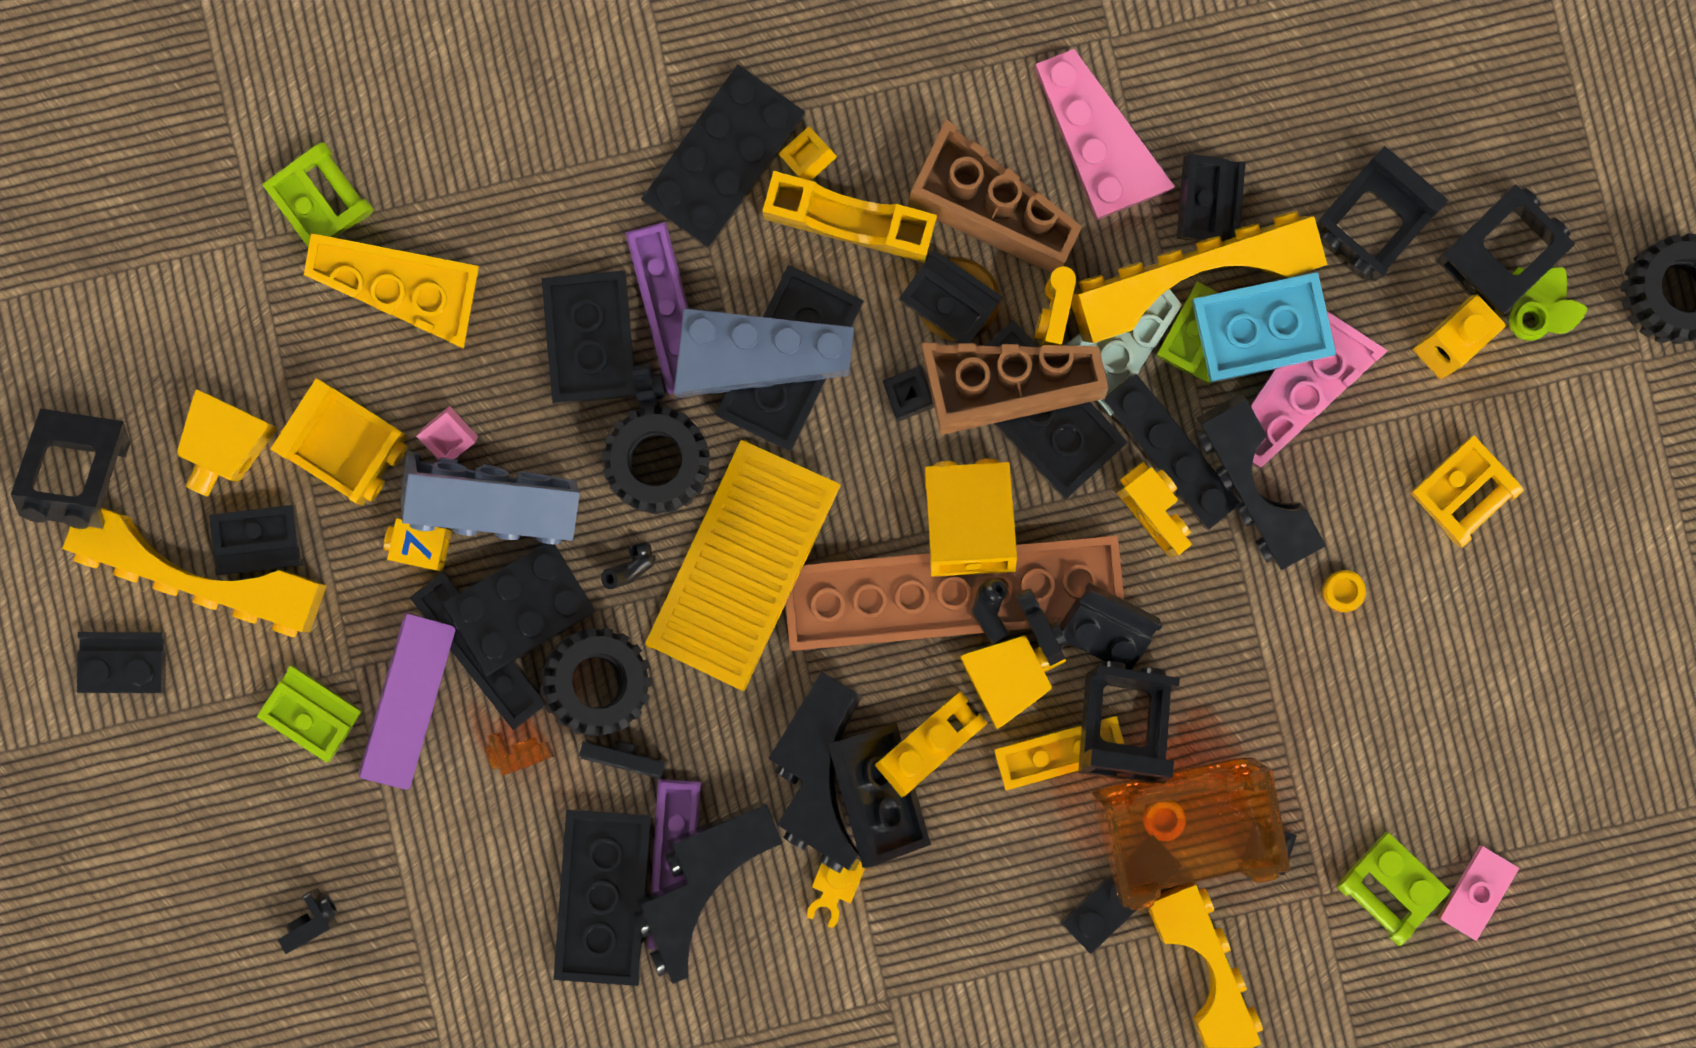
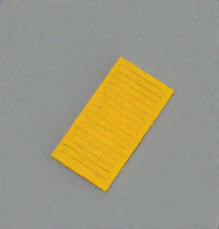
(742, 565)

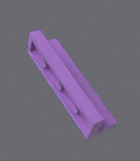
(406, 701)

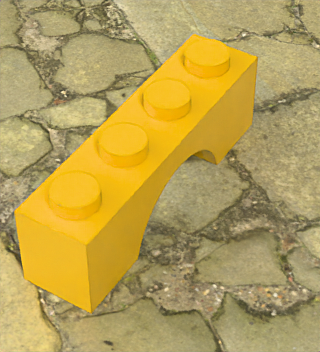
(868, 224)
(1183, 919)

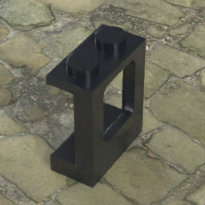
(1397, 188)
(1482, 273)
(72, 431)
(1124, 761)

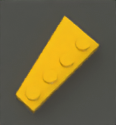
(408, 285)

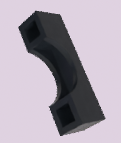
(1284, 527)

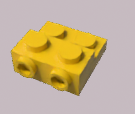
(1148, 497)

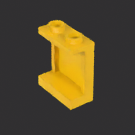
(341, 443)
(970, 518)

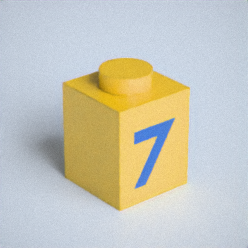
(417, 547)

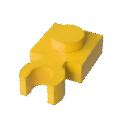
(834, 887)

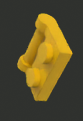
(1053, 321)
(1459, 479)

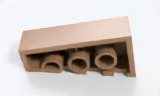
(991, 202)
(1007, 382)

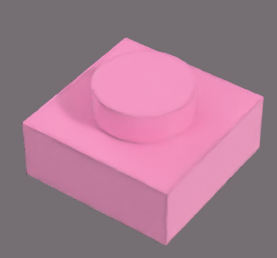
(447, 435)

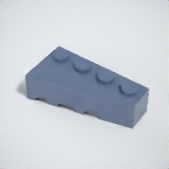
(746, 351)
(487, 500)

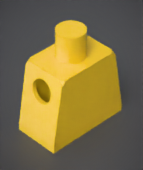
(1460, 336)
(220, 441)
(1008, 677)

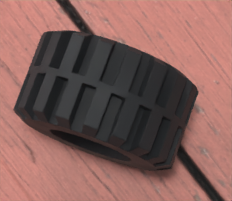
(1646, 291)
(634, 430)
(631, 676)

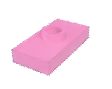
(1478, 892)

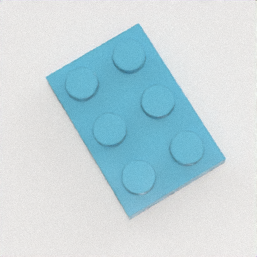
(1263, 327)

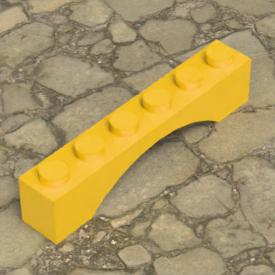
(1117, 304)
(276, 597)

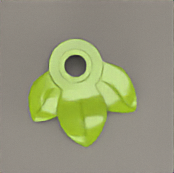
(1547, 305)

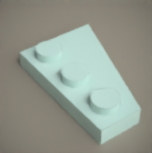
(1128, 351)

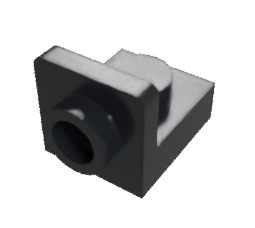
(303, 928)

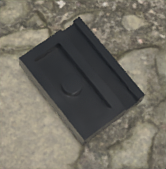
(1210, 198)
(950, 298)
(256, 539)
(1109, 627)
(121, 662)

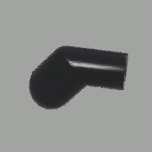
(628, 572)
(986, 609)

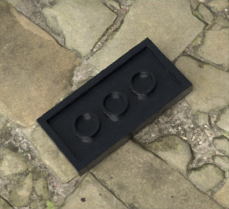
(723, 156)
(782, 410)
(1063, 442)
(598, 895)

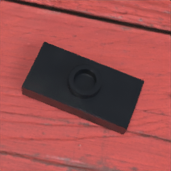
(623, 756)

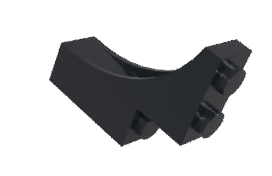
(805, 755)
(704, 861)

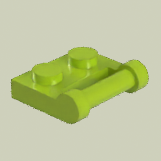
(305, 204)
(1403, 878)

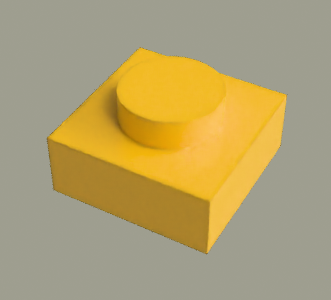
(807, 154)

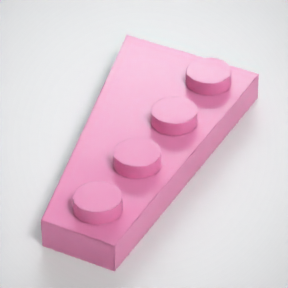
(1102, 145)
(1303, 390)

